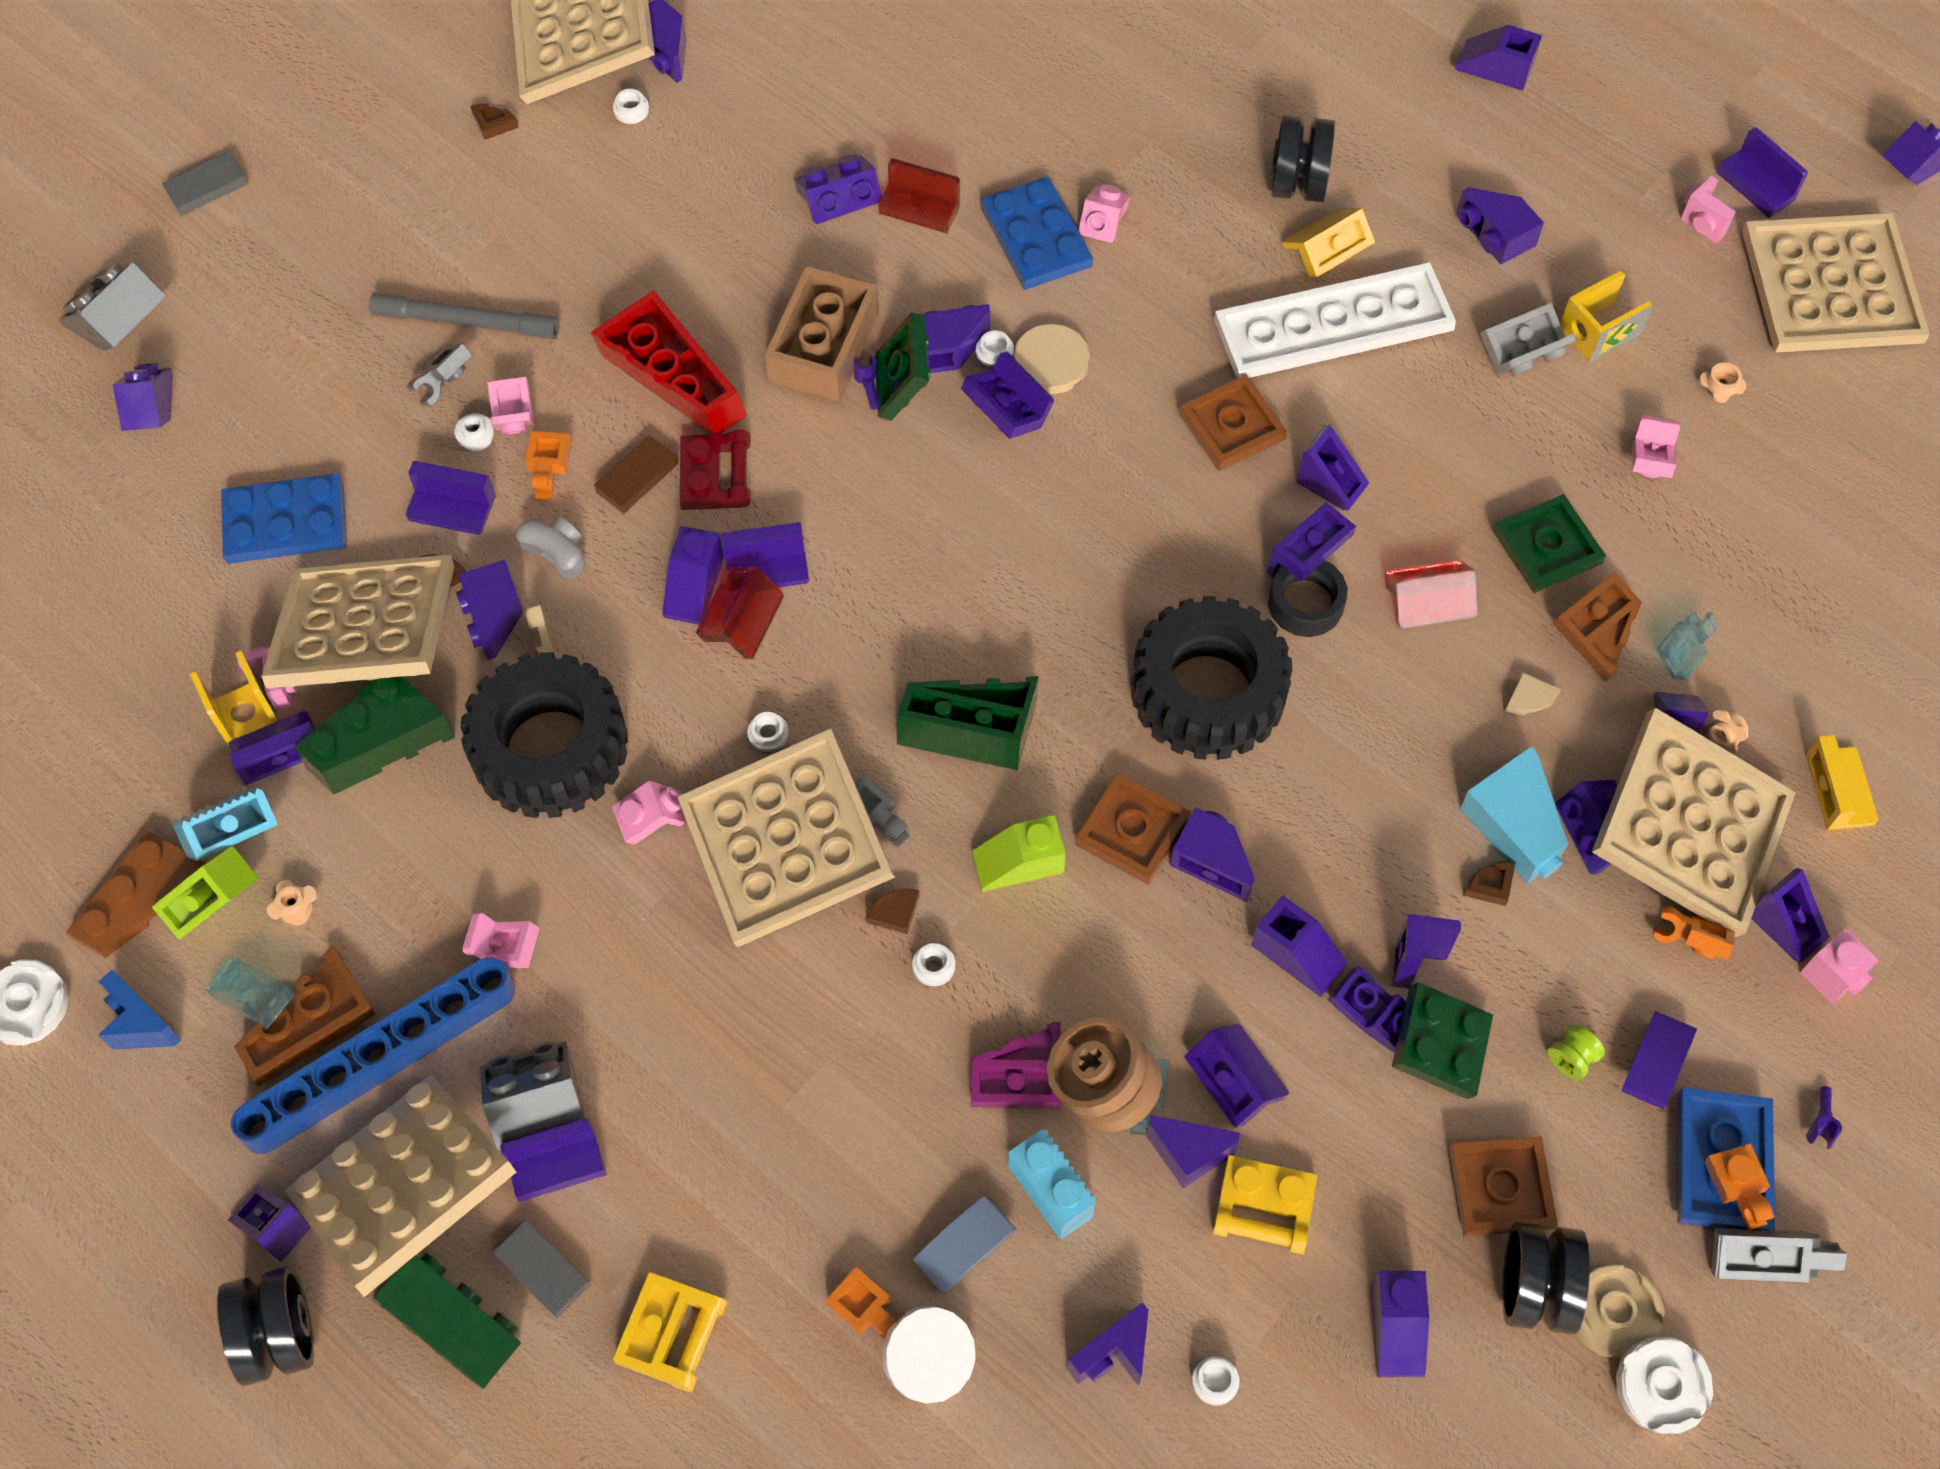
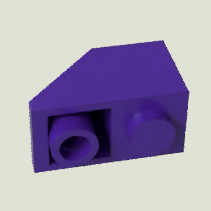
(668, 39)
(1501, 55)
(1916, 152)
(1500, 222)
(954, 335)
(144, 397)
(493, 604)
(1299, 946)

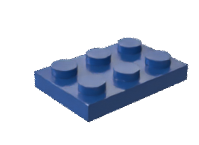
(1036, 233)
(283, 518)
(1713, 1124)

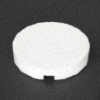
(30, 1001)
(928, 1354)
(1664, 1385)

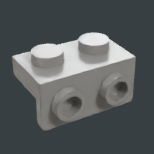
(1526, 338)

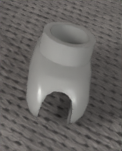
(553, 542)

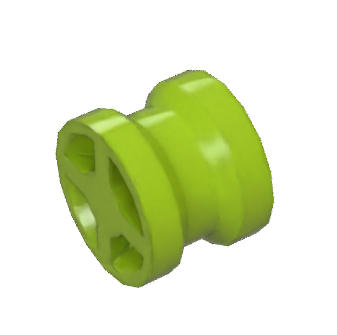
(1576, 1052)

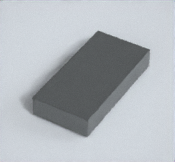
(204, 183)
(541, 1269)

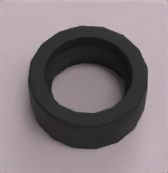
(1305, 623)

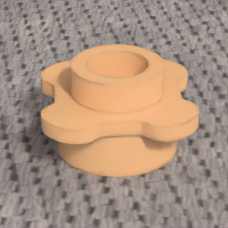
(1727, 374)
(1726, 729)
(297, 913)

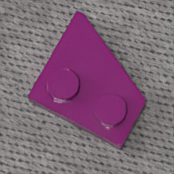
(1016, 1073)

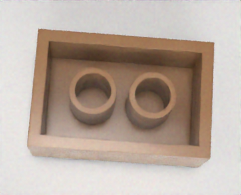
(822, 333)

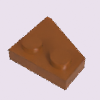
(1601, 623)

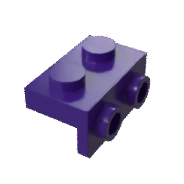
(839, 188)
(1009, 397)
(1583, 815)

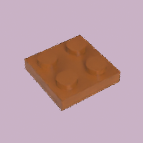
(1232, 422)
(1132, 828)
(1502, 1185)

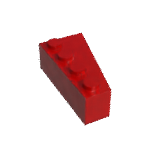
(668, 361)

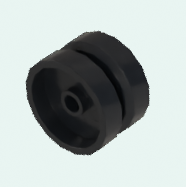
(1302, 158)
(1545, 1277)
(265, 1326)

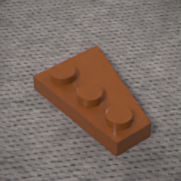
(127, 897)
(320, 1012)

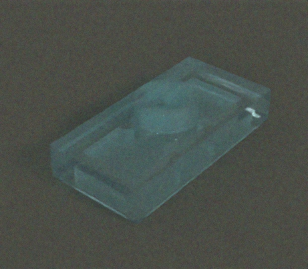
(250, 992)

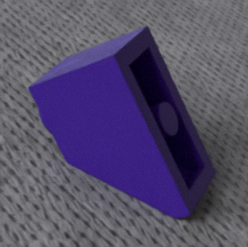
(692, 574)
(1213, 854)
(1400, 1323)

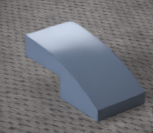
(964, 1244)

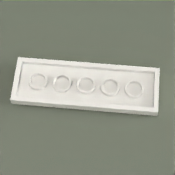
(1334, 321)

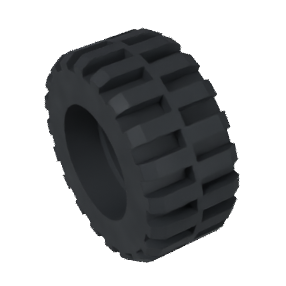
(1220, 632)
(533, 689)

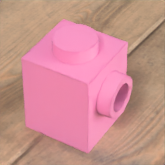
(1840, 967)

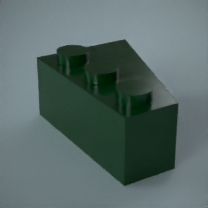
(970, 720)
(372, 731)
(449, 1319)

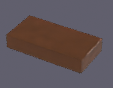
(636, 474)

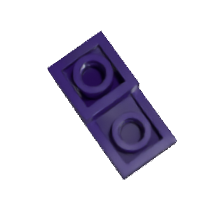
(1370, 1007)
(1659, 1060)

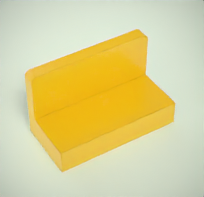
(1331, 240)
(1840, 785)

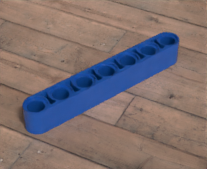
(353, 1054)

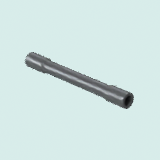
(404, 307)

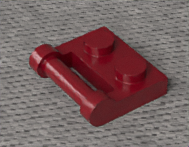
(702, 471)

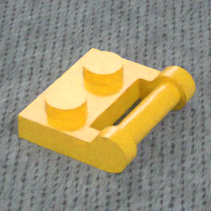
(1269, 1191)
(655, 1326)

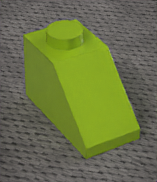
(1020, 854)
(205, 892)

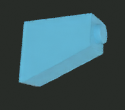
(1519, 816)

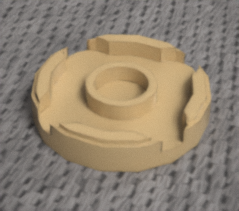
(1053, 356)
(1619, 1311)

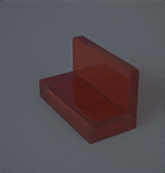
(920, 196)
(1433, 593)
(741, 610)

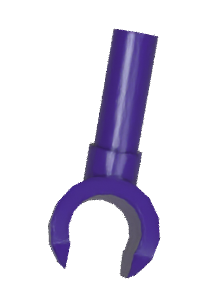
(866, 376)
(1825, 1123)

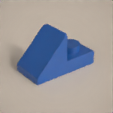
(136, 1022)

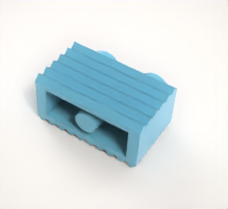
(224, 823)
(1051, 1183)

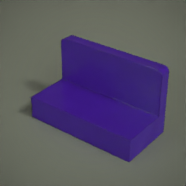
(1763, 173)
(450, 498)
(1311, 542)
(773, 549)
(270, 748)
(1422, 939)
(1235, 1073)
(554, 1159)

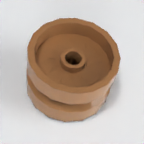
(1104, 1074)

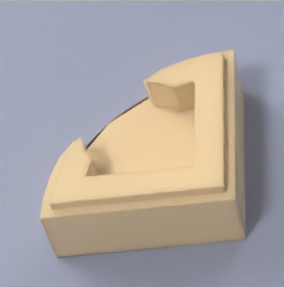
(539, 629)
(1532, 696)

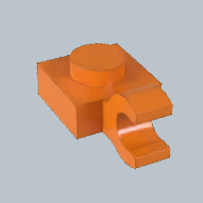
(547, 455)
(1703, 936)
(1741, 1178)
(861, 1304)

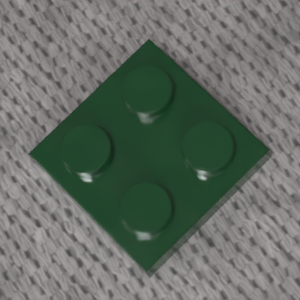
(902, 366)
(1549, 543)
(1442, 1040)

